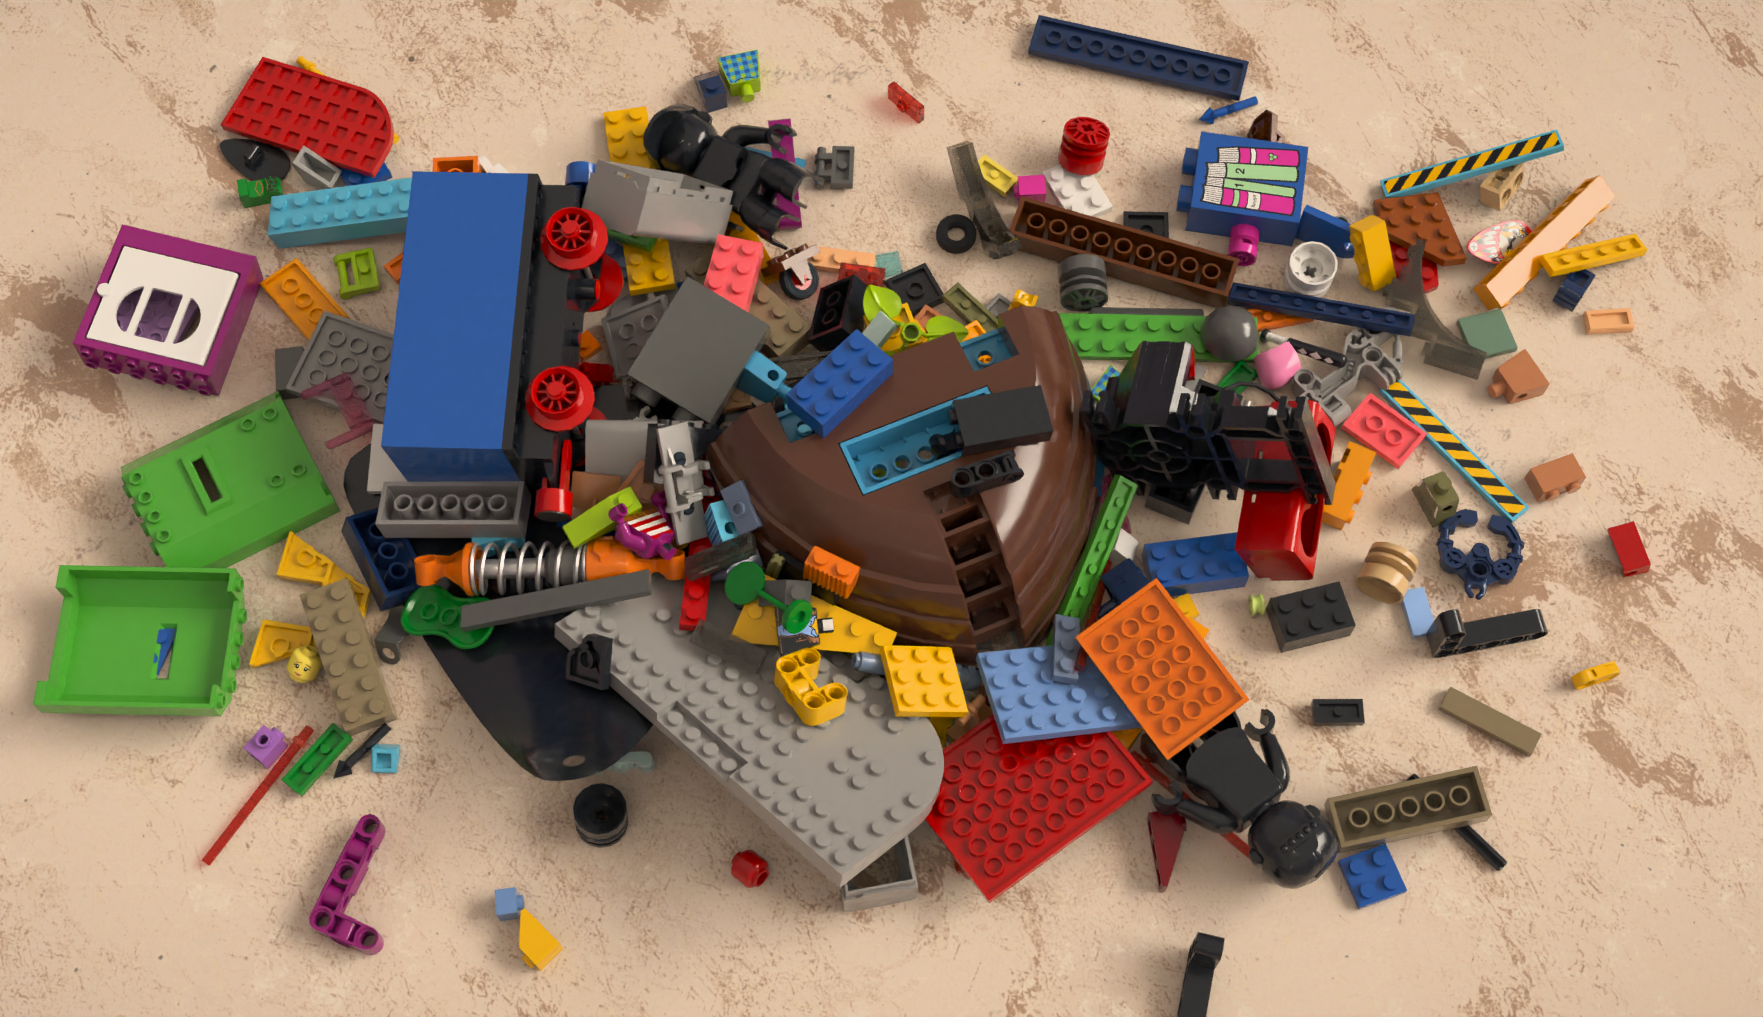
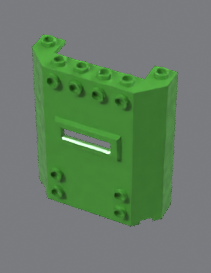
(263, 483)
(111, 640)

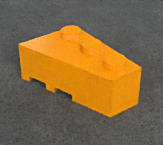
(1348, 478)

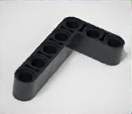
(1452, 637)
(1202, 960)

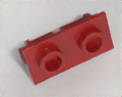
(598, 373)

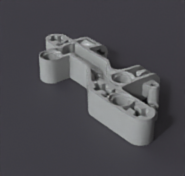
(1359, 348)

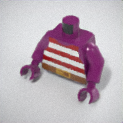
(647, 531)

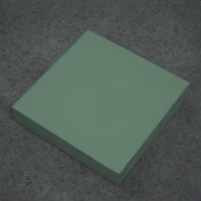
(1488, 333)

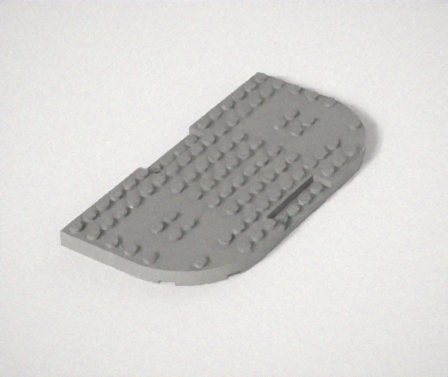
(828, 788)

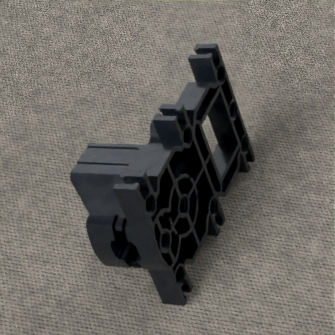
(1175, 438)

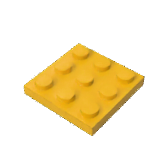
(923, 681)

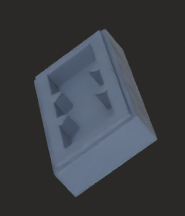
(740, 507)

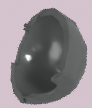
(1230, 333)

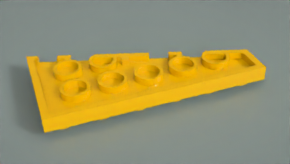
(850, 632)

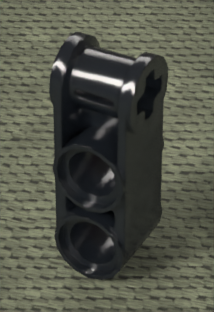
(1001, 468)

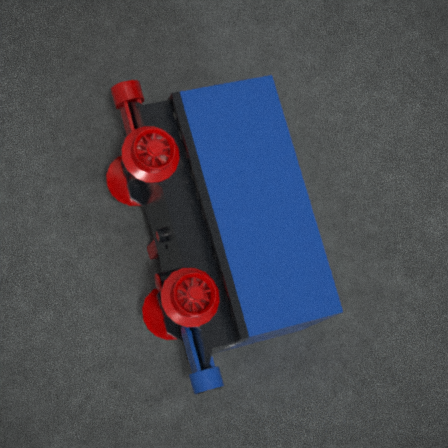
(494, 331)

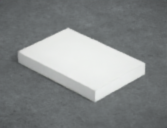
(380, 466)

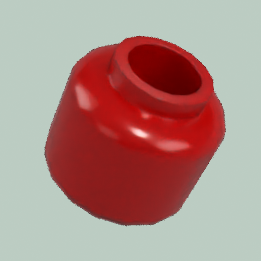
(749, 868)

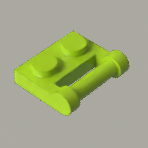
(364, 272)

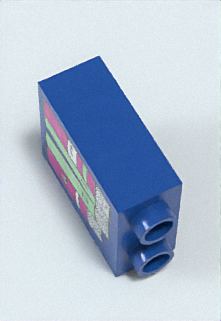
(1243, 184)

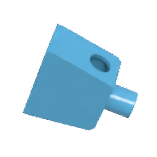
(763, 379)

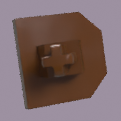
(1265, 128)

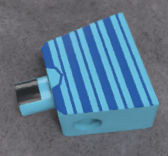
(719, 523)

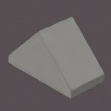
(315, 169)

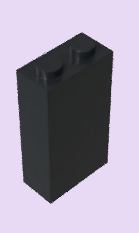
(1000, 420)

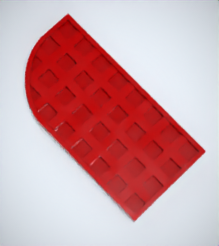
(307, 109)

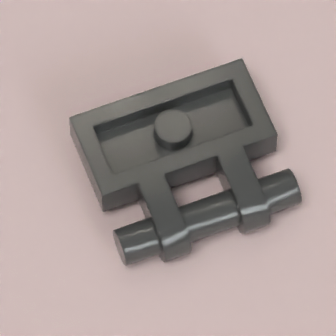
(841, 166)

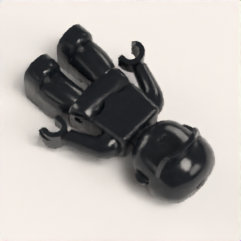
(687, 143)
(1243, 791)

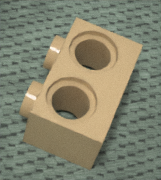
(1501, 186)

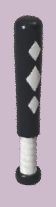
(1321, 354)

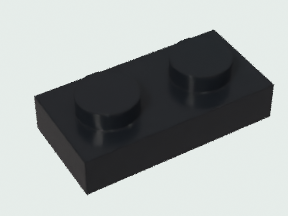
(1338, 712)

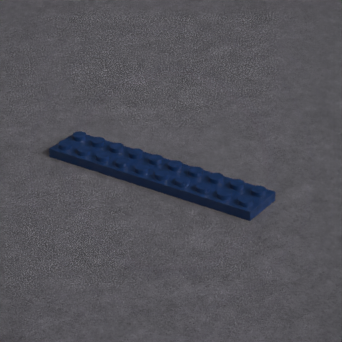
(1138, 57)

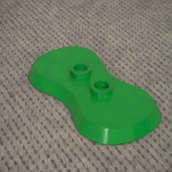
(439, 613)

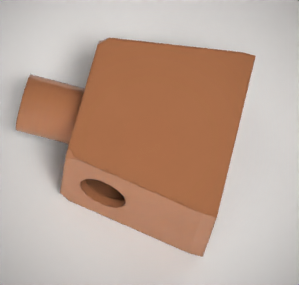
(1518, 379)

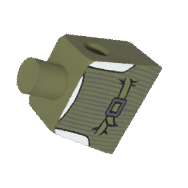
(1434, 495)

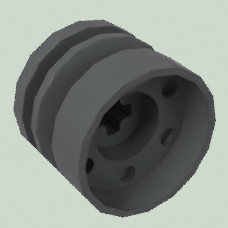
(1082, 282)

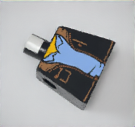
(806, 638)

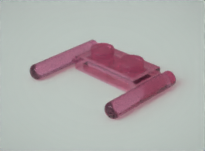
(350, 405)

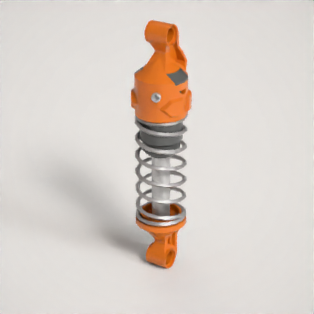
(560, 567)

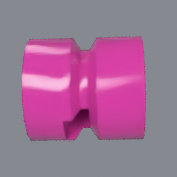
(1244, 243)

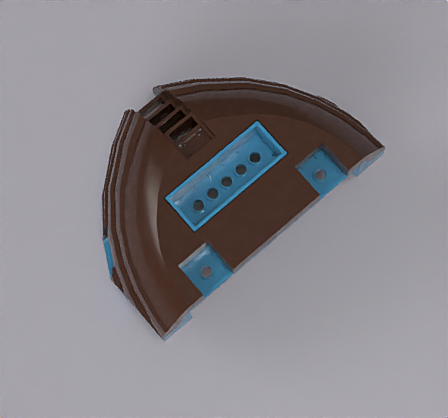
(931, 561)

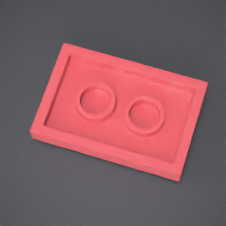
(1384, 431)

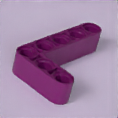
(787, 143)

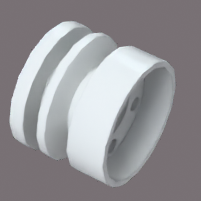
(1309, 261)

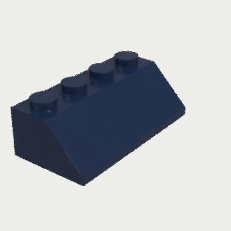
(384, 562)

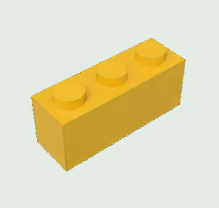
(1372, 252)

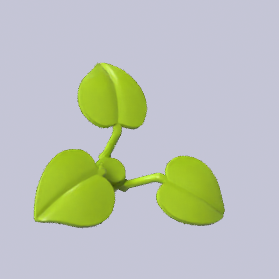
(888, 302)

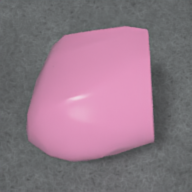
(1277, 366)

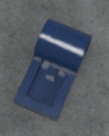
(1573, 289)

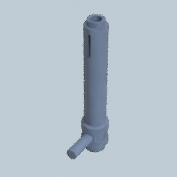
(872, 663)

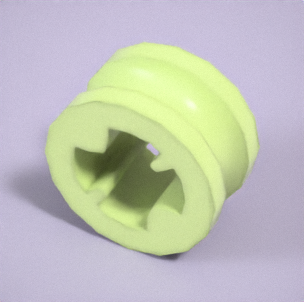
(1256, 604)

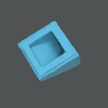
(385, 758)

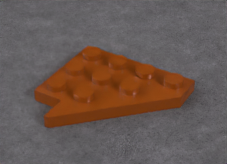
(1421, 218)

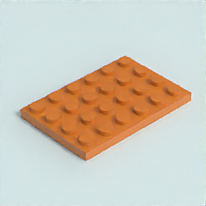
(1162, 669)

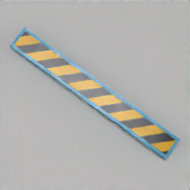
(1473, 165)
(1455, 451)

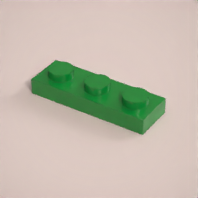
(317, 759)

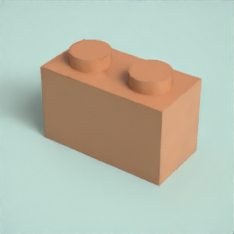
(1555, 478)

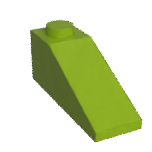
(596, 521)

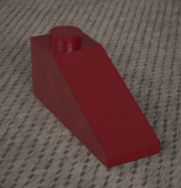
(1165, 838)

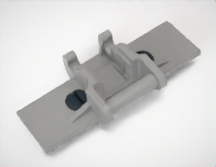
(688, 481)

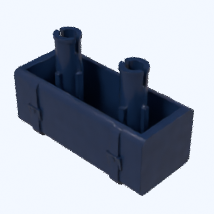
(1121, 584)

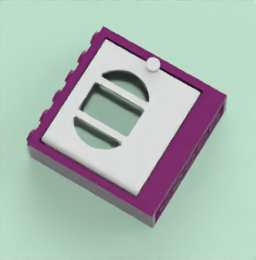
(182, 269)

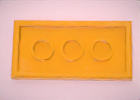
(300, 296)

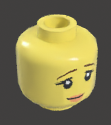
(304, 664)

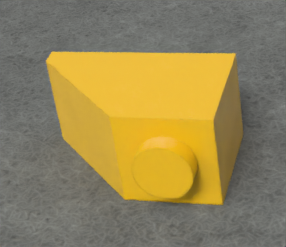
(536, 942)

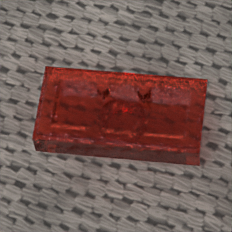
(905, 102)

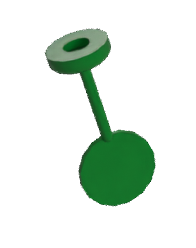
(746, 585)

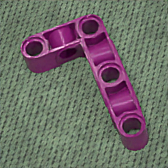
(338, 892)

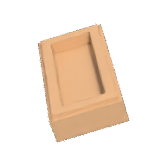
(1608, 321)

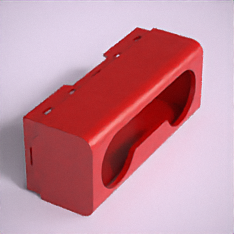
(1281, 530)

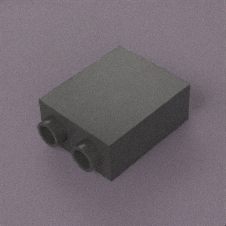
(697, 354)

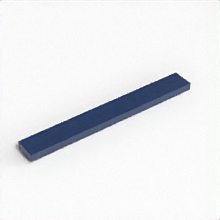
(1321, 309)

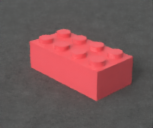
(735, 269)

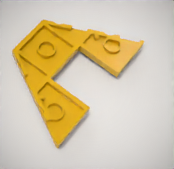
(301, 564)

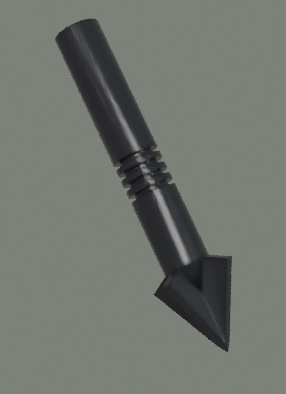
(344, 767)

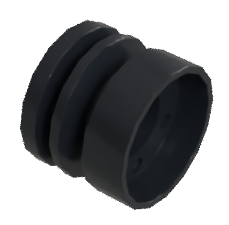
(593, 804)

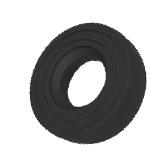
(956, 221)

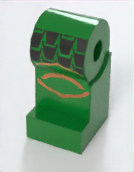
(258, 191)

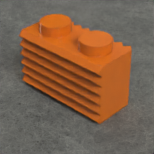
(831, 572)

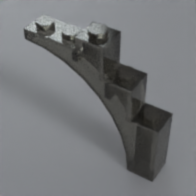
(994, 235)
(1445, 348)

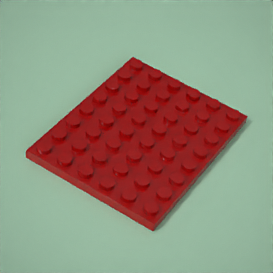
(1026, 801)

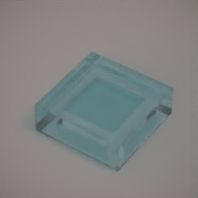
(891, 262)

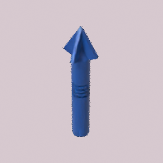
(1210, 115)

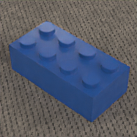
(839, 383)
(1195, 564)

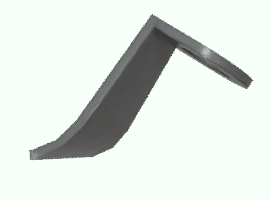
(390, 636)

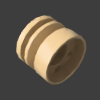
(1387, 572)

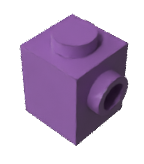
(266, 746)

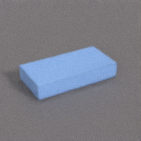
(1417, 612)

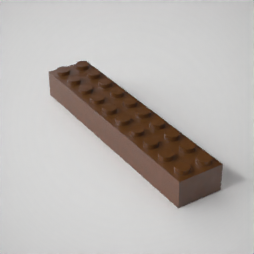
(1127, 252)

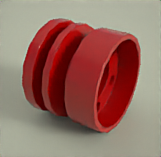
(1083, 145)

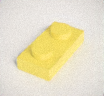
(996, 176)

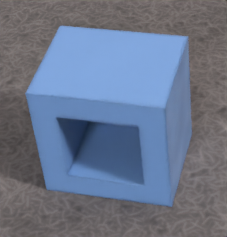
(508, 904)

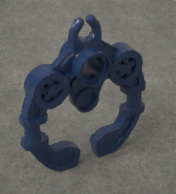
(1479, 560)

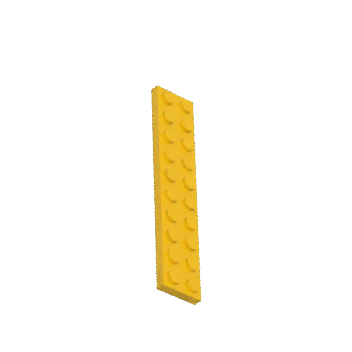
(645, 270)

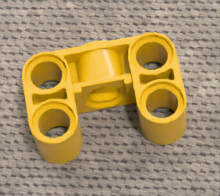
(795, 681)

